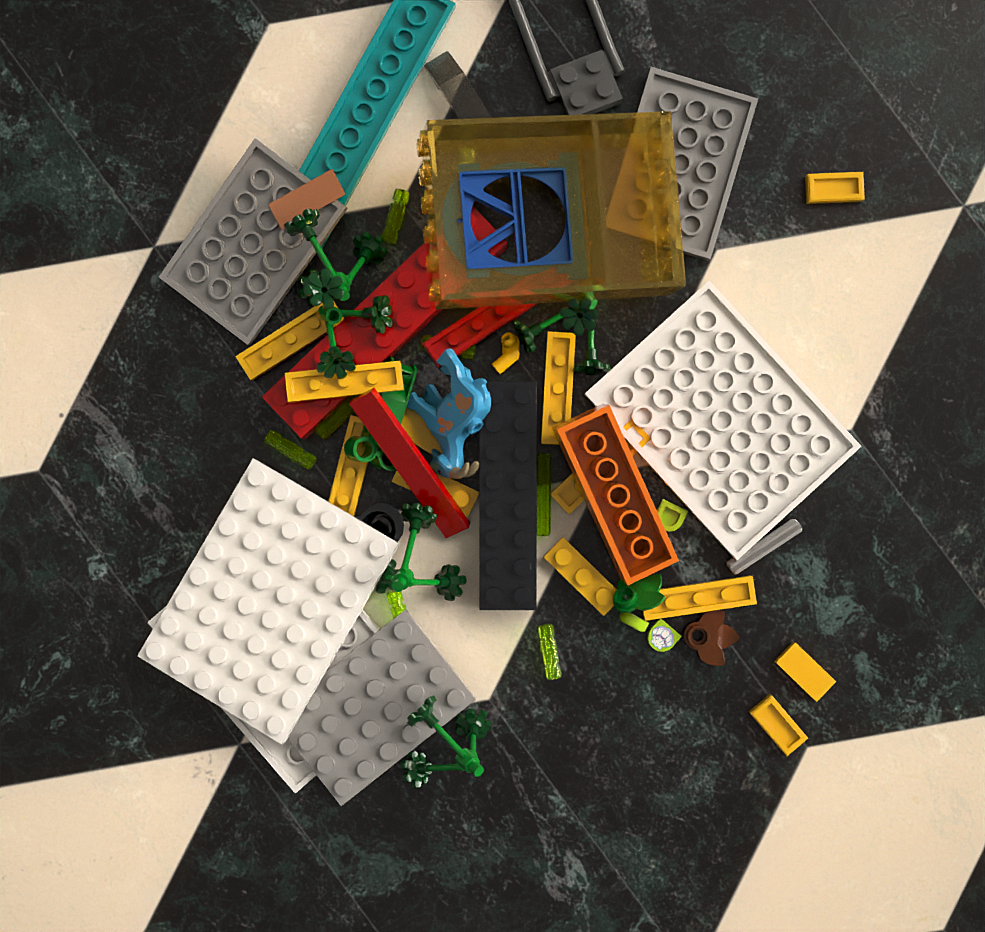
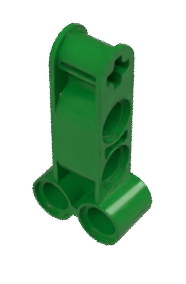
(397, 402)

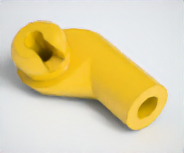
(510, 352)

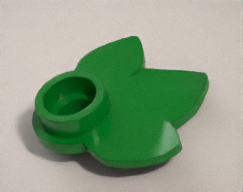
(639, 595)

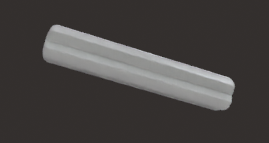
(765, 546)

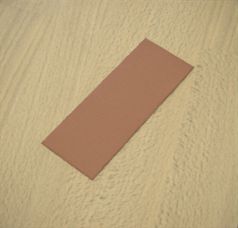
(311, 195)

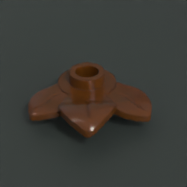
(714, 637)

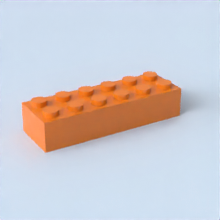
(615, 493)

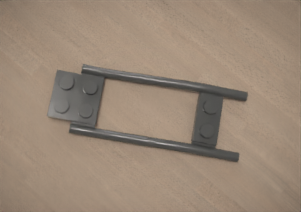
(584, 83)

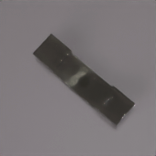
(456, 87)

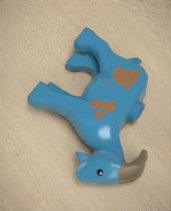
(454, 416)

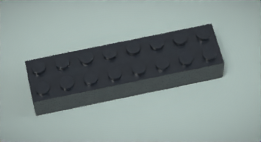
(508, 499)

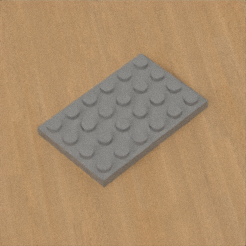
(708, 144)
(236, 255)
(362, 704)

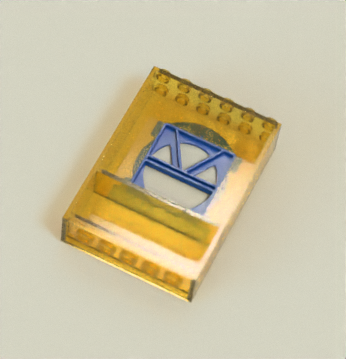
(615, 193)

